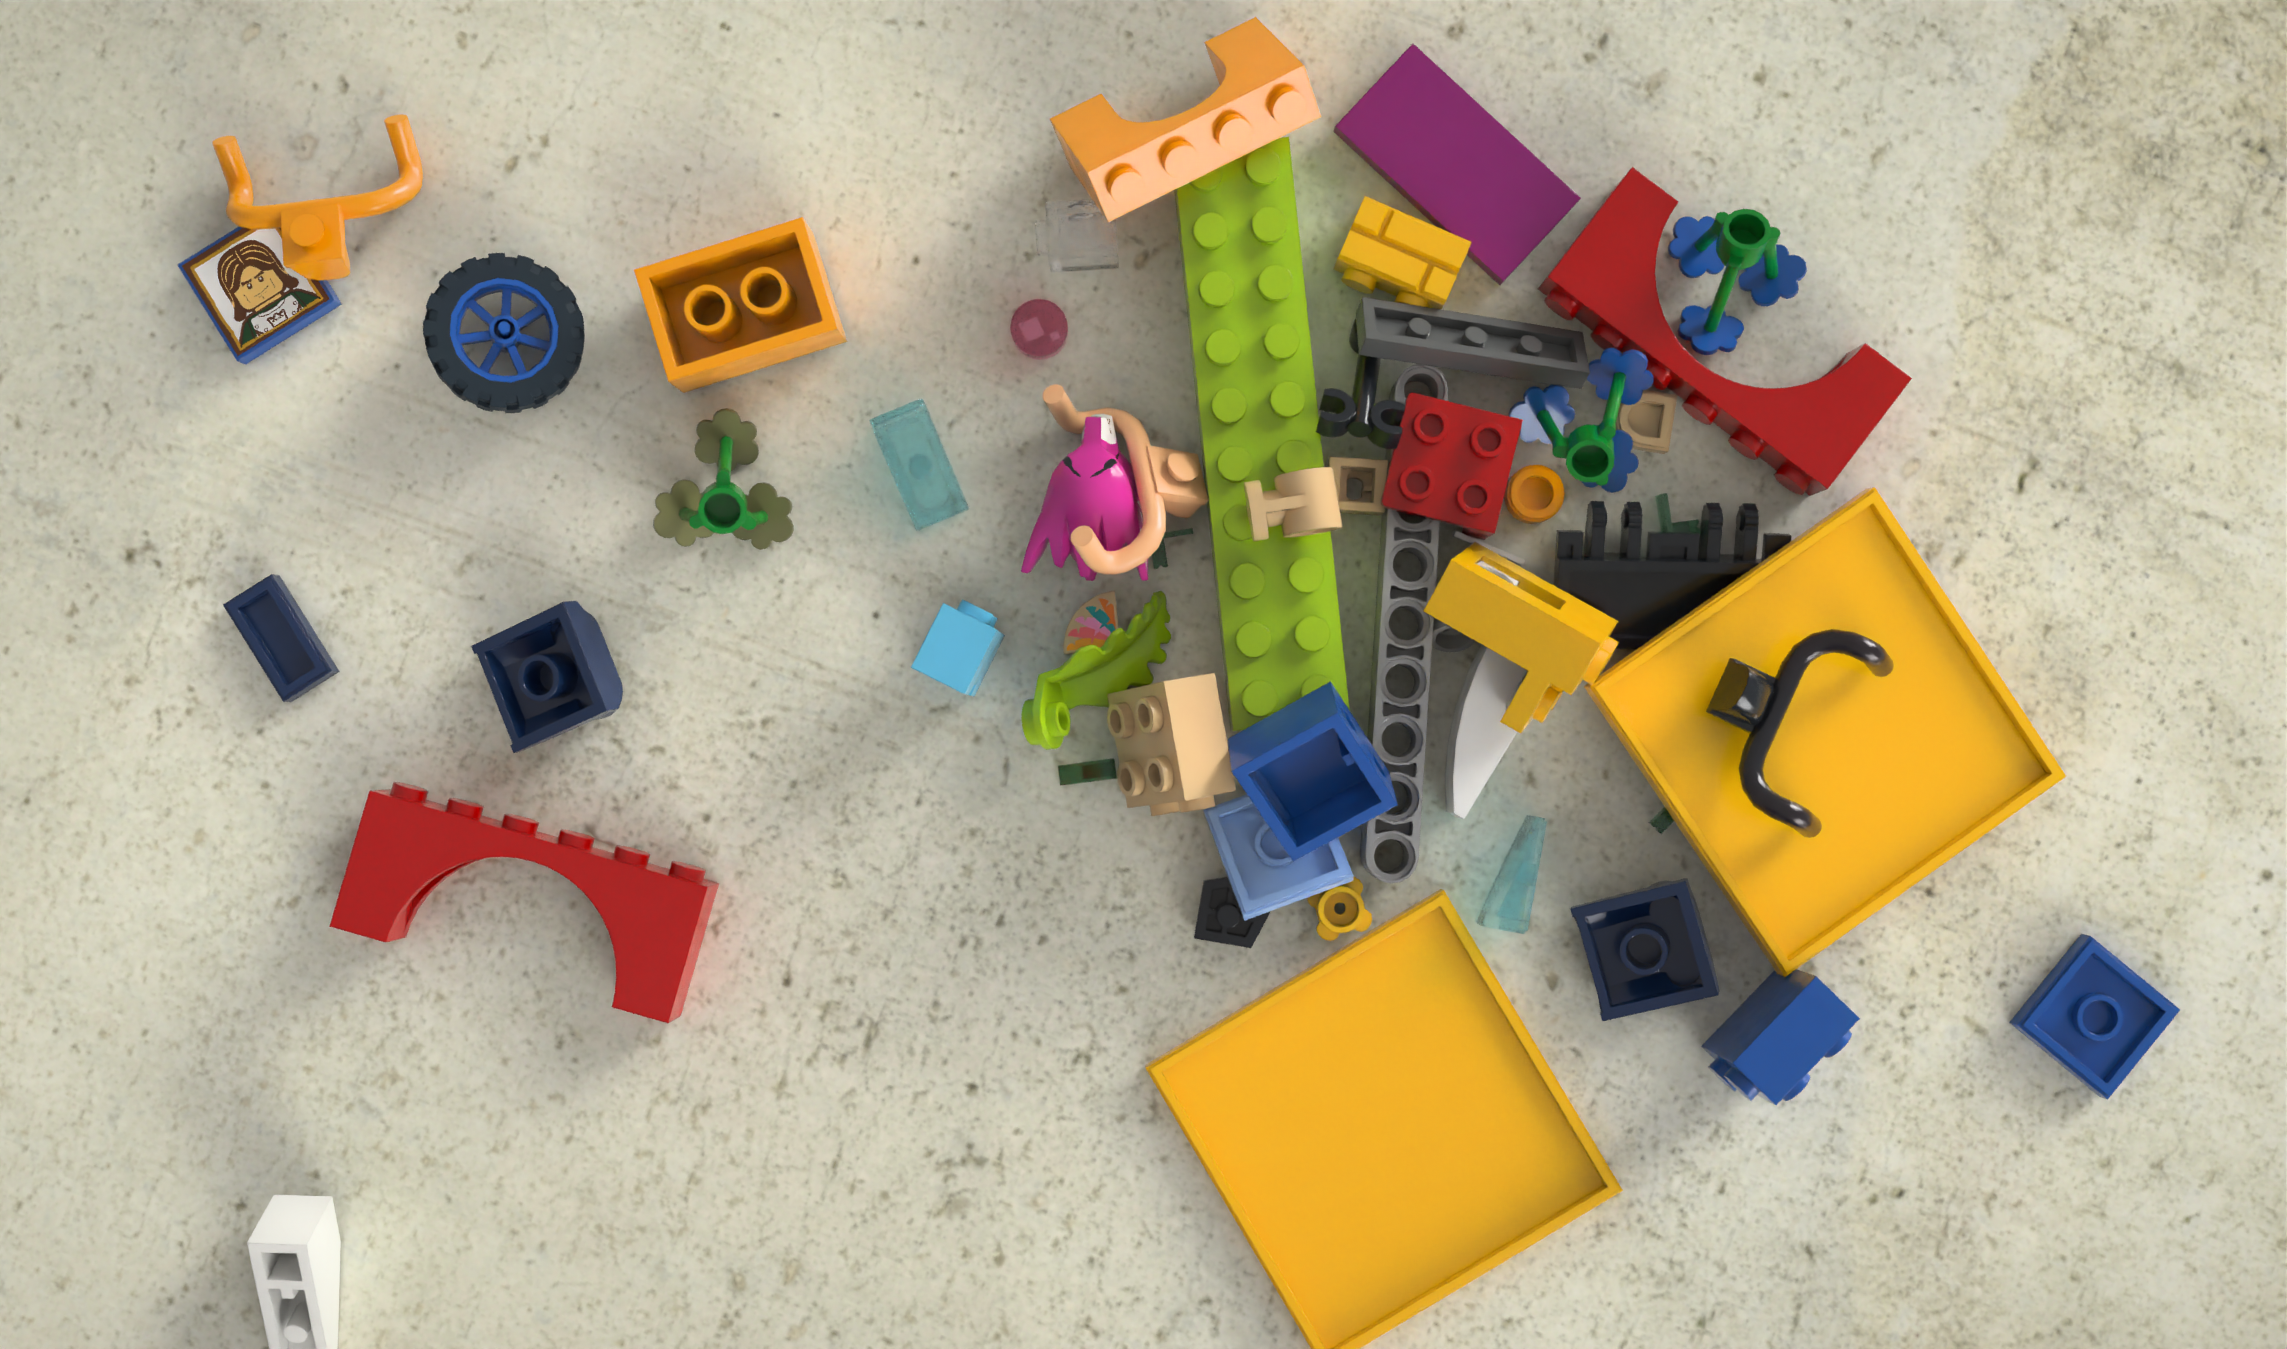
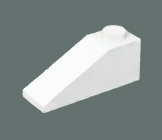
(298, 1271)

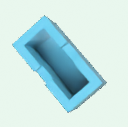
(959, 647)

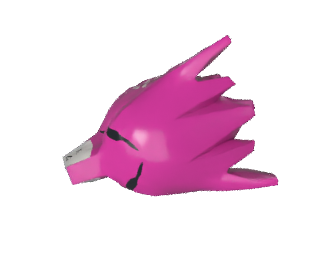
(1093, 490)

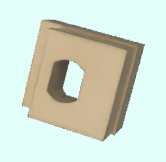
(1371, 474)

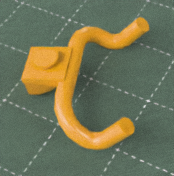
(316, 228)

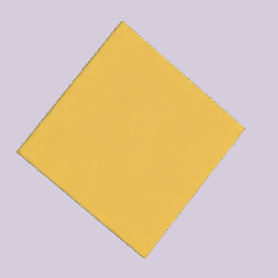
(1888, 764)
(1383, 1127)

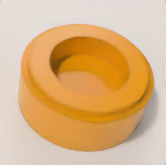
(1534, 494)

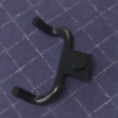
(1759, 703)

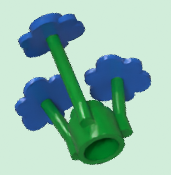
(1739, 243)
(1591, 452)

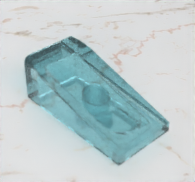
(919, 464)
(1513, 889)

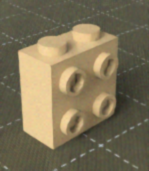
(1171, 744)

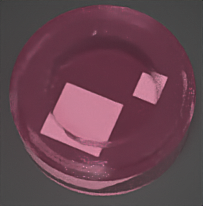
(1039, 329)

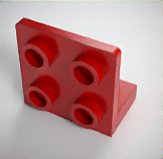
(1451, 464)

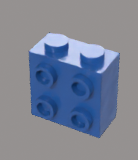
(1779, 1037)

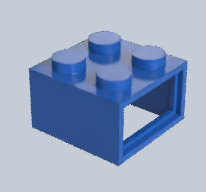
(1311, 772)

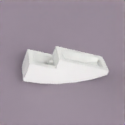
(1476, 734)

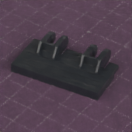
(1666, 584)

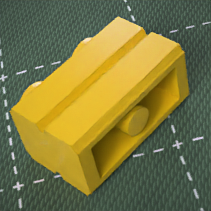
(1400, 256)

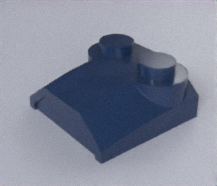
(550, 674)
(1647, 949)

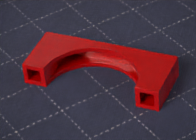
(1797, 430)
(415, 844)

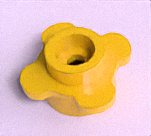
(1353, 917)

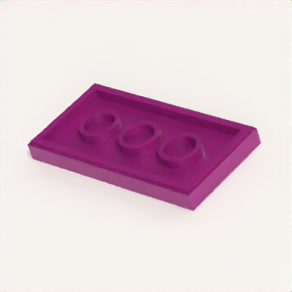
(1456, 163)

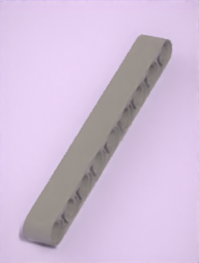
(1413, 654)

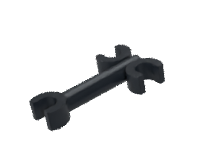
(1360, 413)

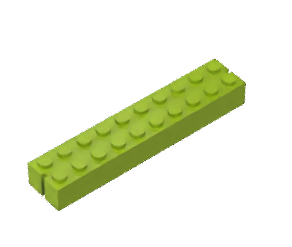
(1256, 424)

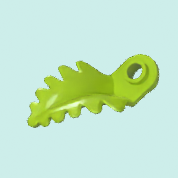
(1095, 673)

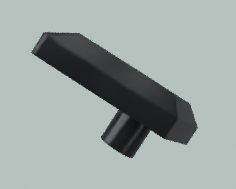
(1221, 918)

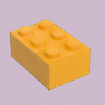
(740, 305)

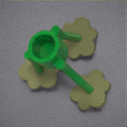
(723, 505)

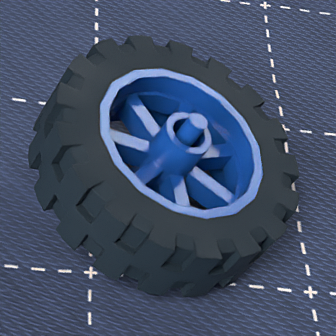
(507, 275)

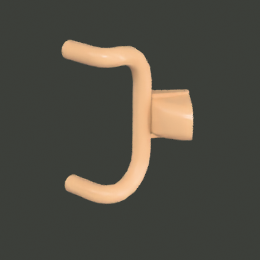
(1163, 478)

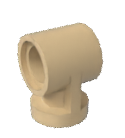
(1301, 504)

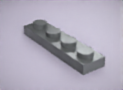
(1471, 343)

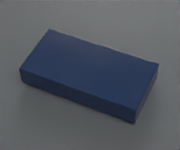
(281, 638)

